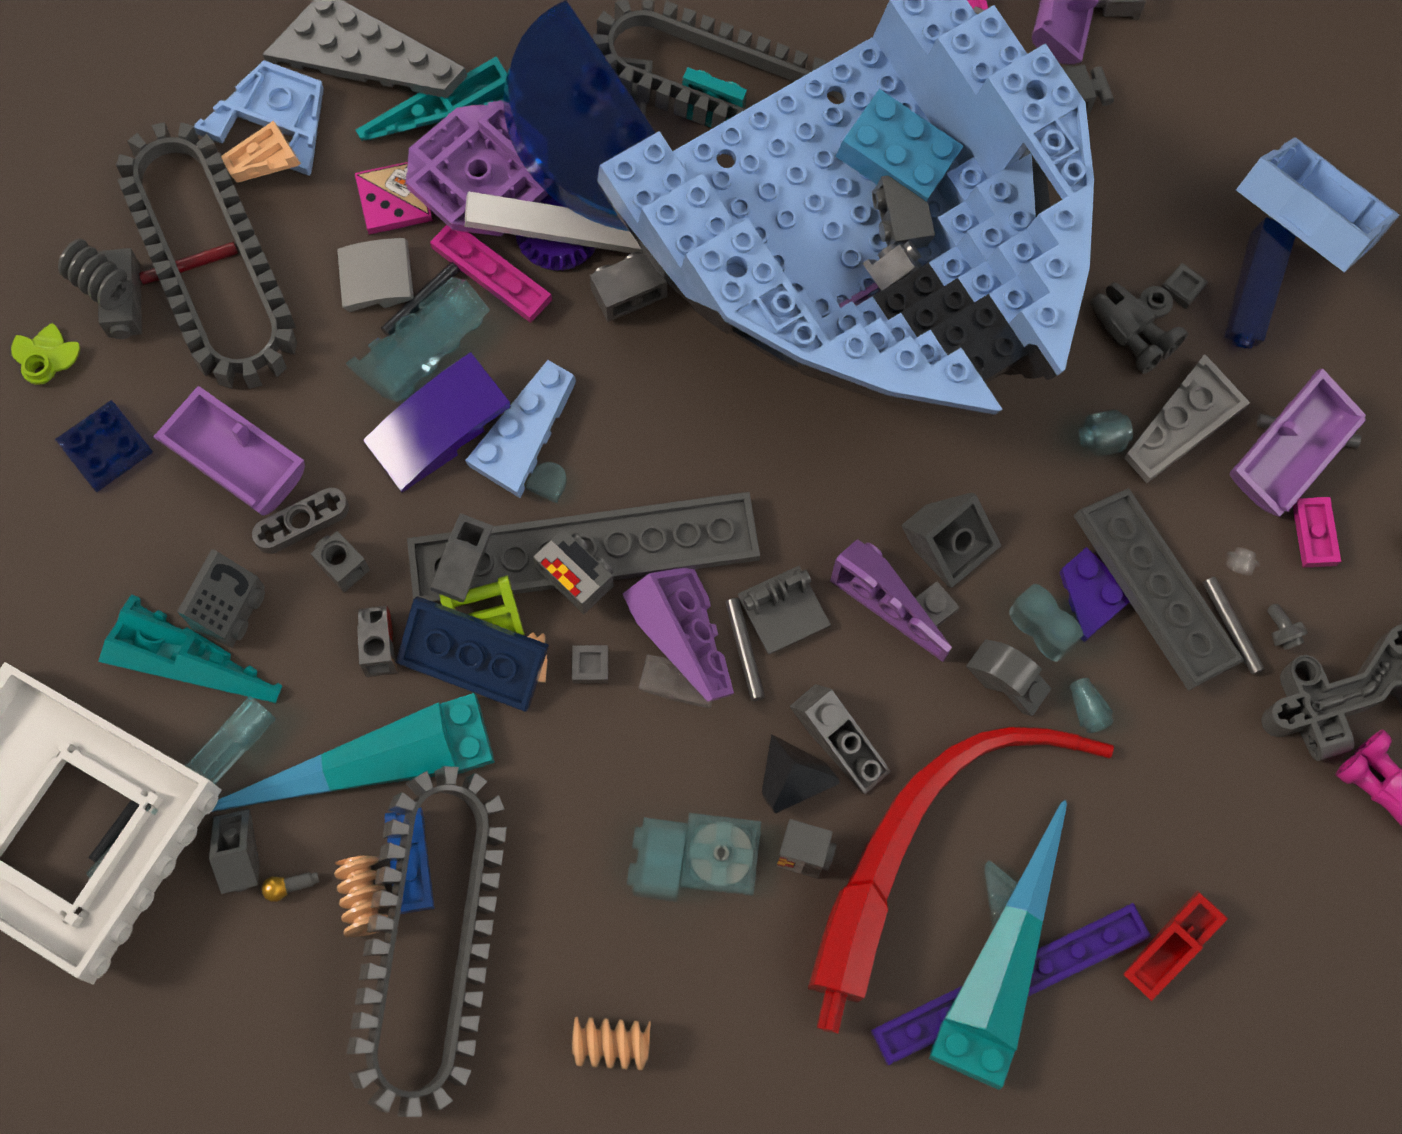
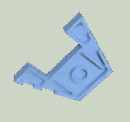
(269, 96)

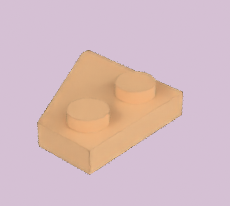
(260, 155)

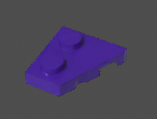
(1092, 592)

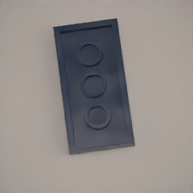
(471, 653)

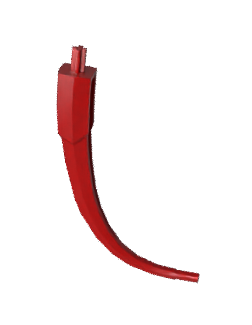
(861, 906)

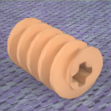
(359, 893)
(610, 1043)

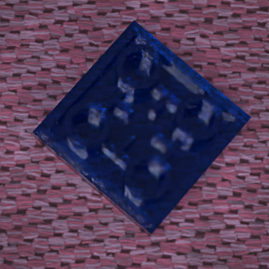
(104, 445)

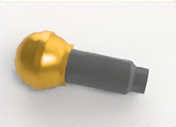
(277, 888)

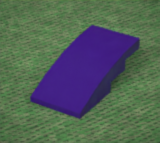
(436, 422)

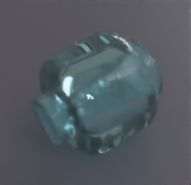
(1106, 432)

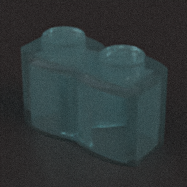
(1039, 616)

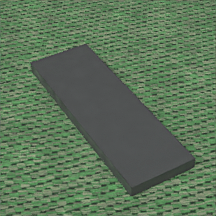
(1158, 588)

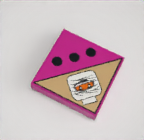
(387, 200)

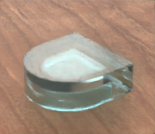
(548, 481)

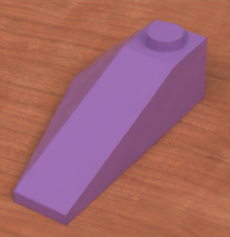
(875, 584)
(674, 616)

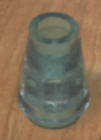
(1090, 706)

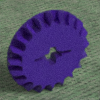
(553, 254)

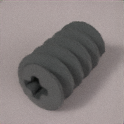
(94, 275)

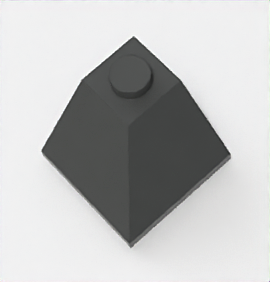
(952, 536)

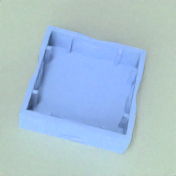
(1317, 203)

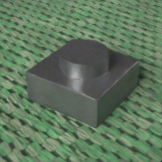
(937, 604)
(590, 664)

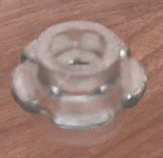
(1242, 561)

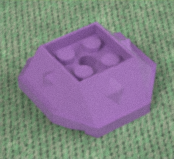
(456, 149)

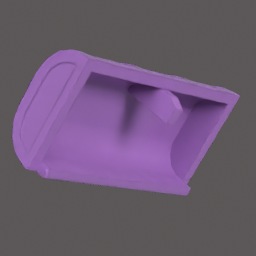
(1064, 28)
(1298, 445)
(232, 451)

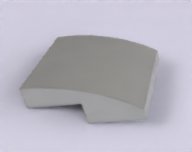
(375, 273)

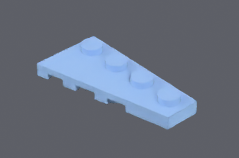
(516, 439)

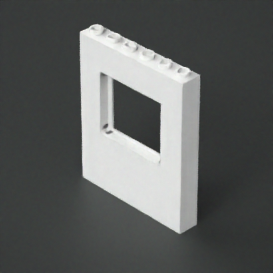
(36, 740)

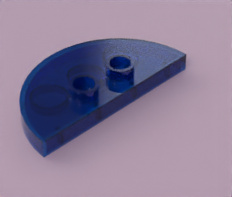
(569, 112)

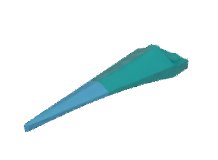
(424, 741)
(989, 1009)

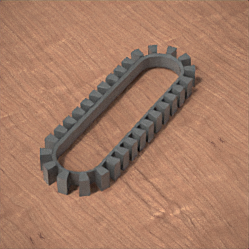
(609, 30)
(207, 155)
(404, 805)

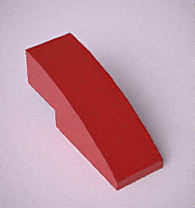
(1175, 945)

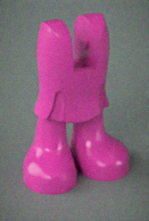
(1357, 771)

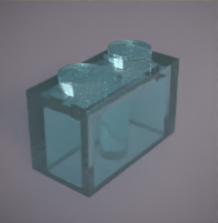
(659, 859)

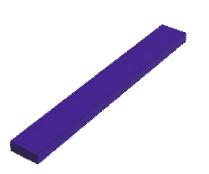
(1052, 964)

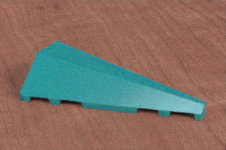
(478, 88)
(156, 647)

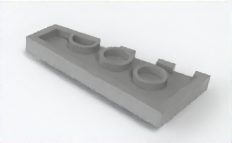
(1190, 416)

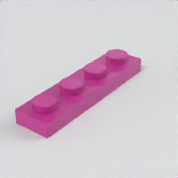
(492, 272)

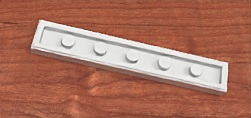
(543, 222)

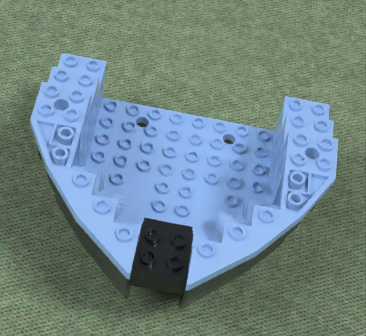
(790, 224)

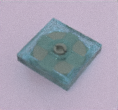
(721, 854)

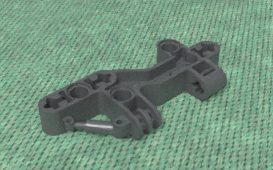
(1323, 707)

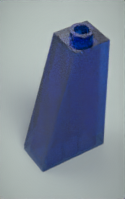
(1259, 283)

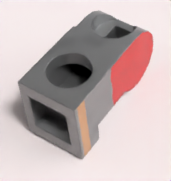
(376, 641)

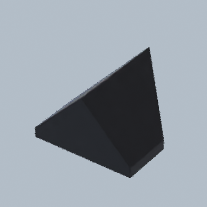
(793, 775)

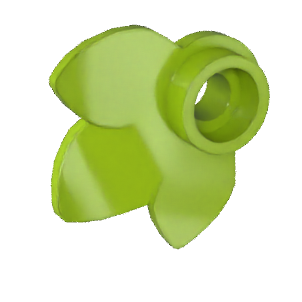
(44, 350)

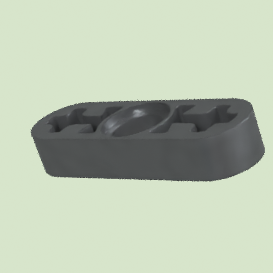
(304, 506)

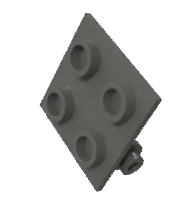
(784, 609)

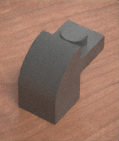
(1010, 672)

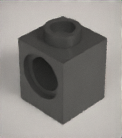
(347, 572)

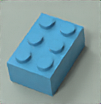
(899, 145)

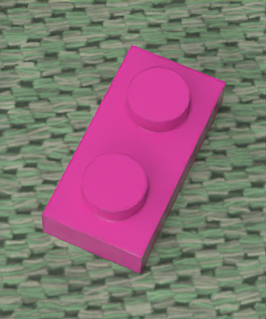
(1316, 532)

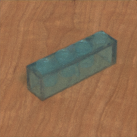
(421, 340)

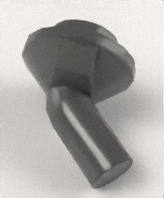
(1288, 634)

